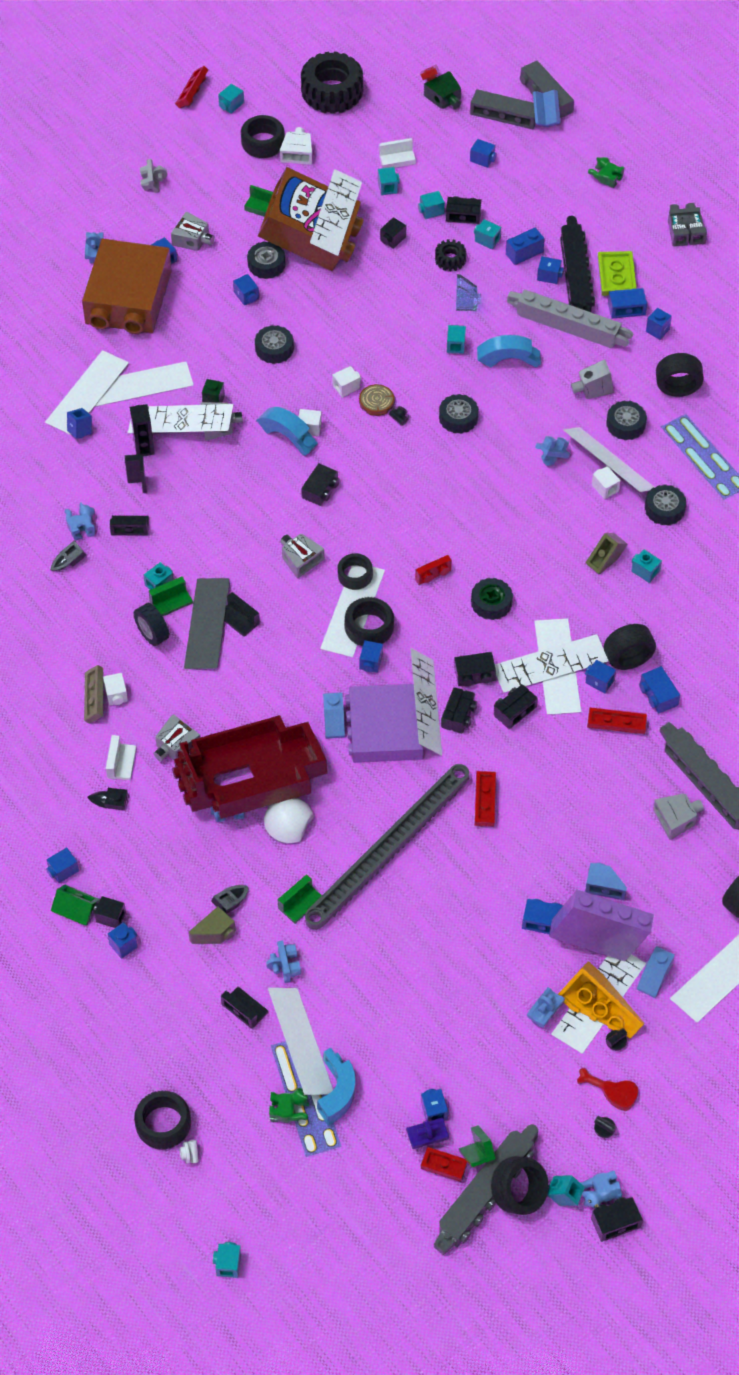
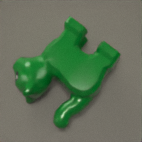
(608, 172)
(286, 1103)

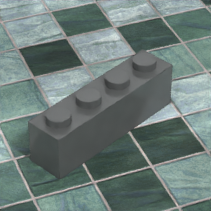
(539, 79)
(503, 109)

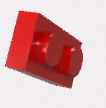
(430, 73)
(433, 569)
(444, 1164)

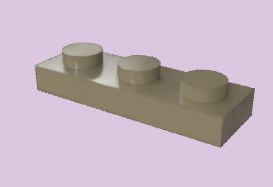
(93, 694)

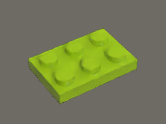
(616, 271)

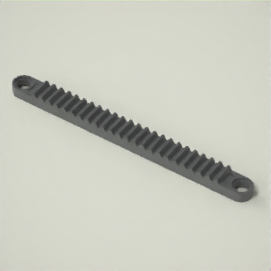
(386, 847)

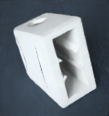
(296, 147)

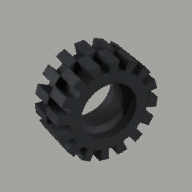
(450, 248)

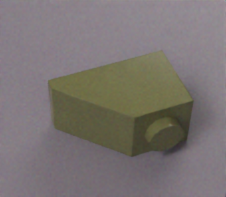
(606, 552)
(213, 928)

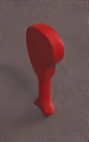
(619, 1094)

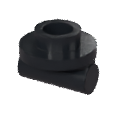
(399, 414)
(616, 1039)
(604, 1127)

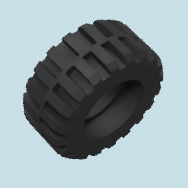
(332, 67)

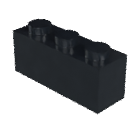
(142, 430)

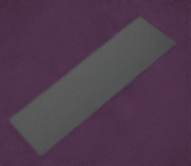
(206, 623)

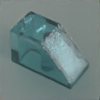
(466, 295)

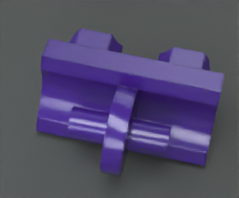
(427, 1133)

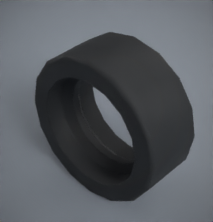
(355, 559)

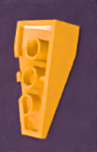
(597, 998)

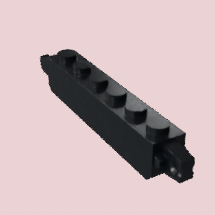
(575, 265)

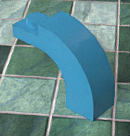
(507, 347)
(290, 425)
(337, 1102)

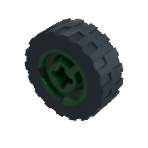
(498, 604)

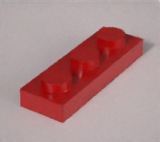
(192, 87)
(617, 720)
(485, 798)

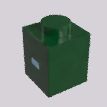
(213, 391)

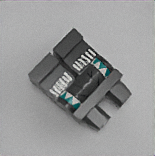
(686, 224)

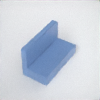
(546, 108)

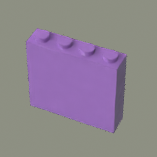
(383, 723)
(601, 925)

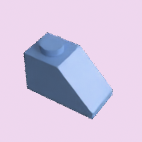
(333, 715)
(604, 882)
(656, 972)

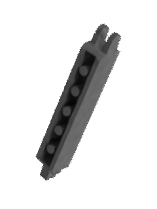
(702, 772)
(477, 1196)

